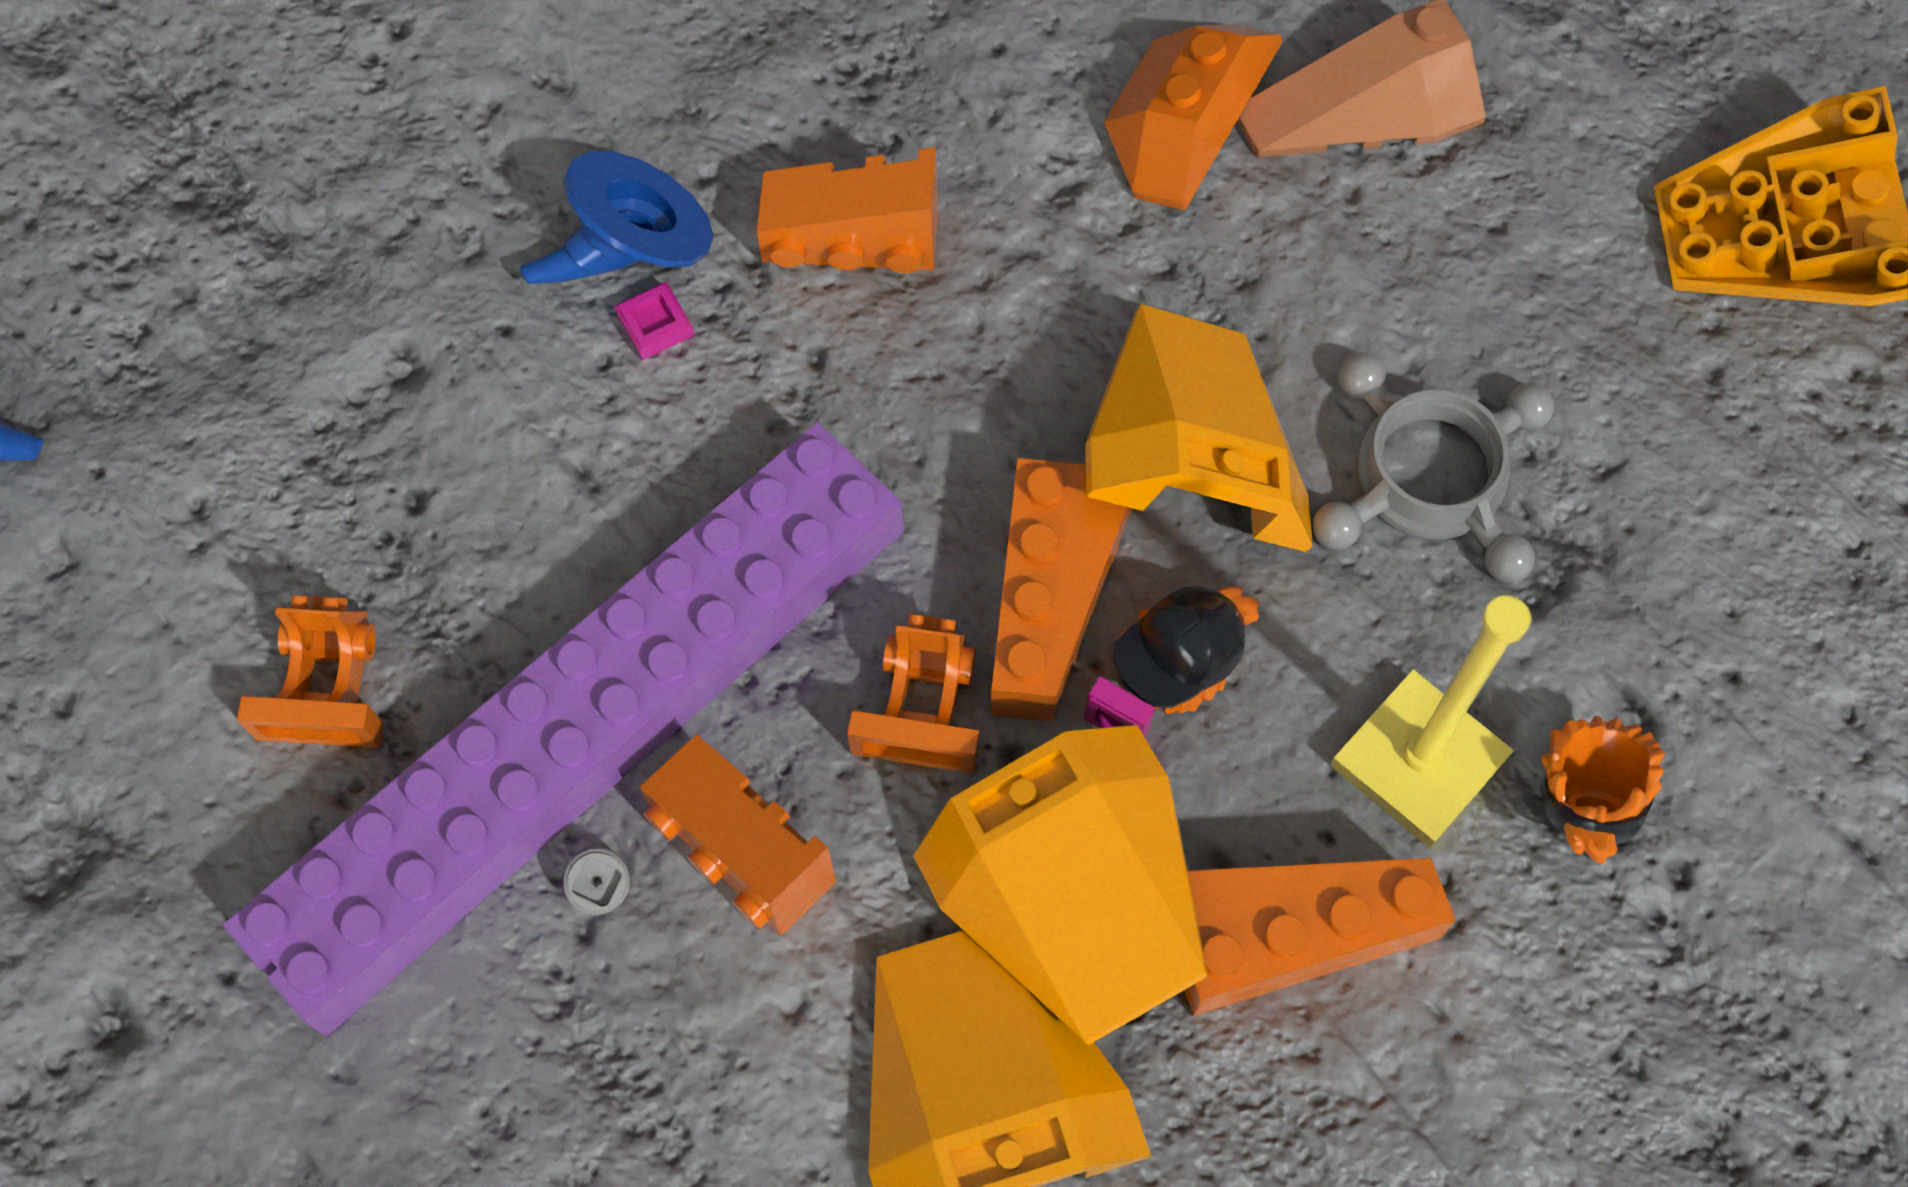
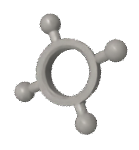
(1340, 524)

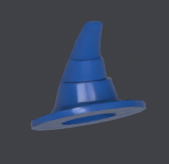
(625, 218)

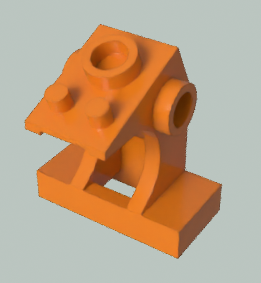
(931, 653)
(295, 714)

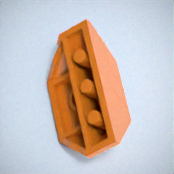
(1185, 106)

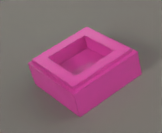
(654, 320)
(1115, 707)

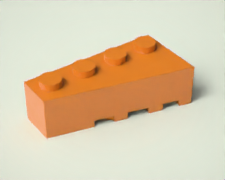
(1051, 584)
(1308, 921)

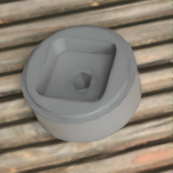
(596, 880)

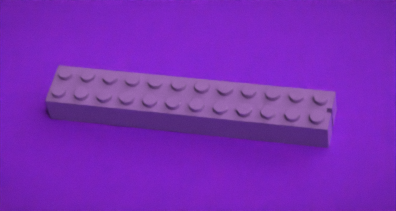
(565, 731)

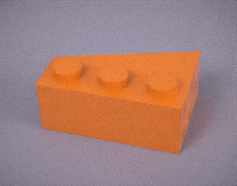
(851, 216)
(737, 836)

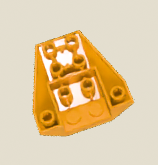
(1795, 210)
(1195, 418)
(1073, 877)
(985, 1079)

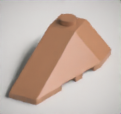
(1389, 83)

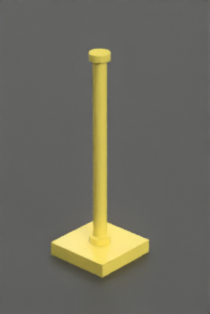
(1422, 749)

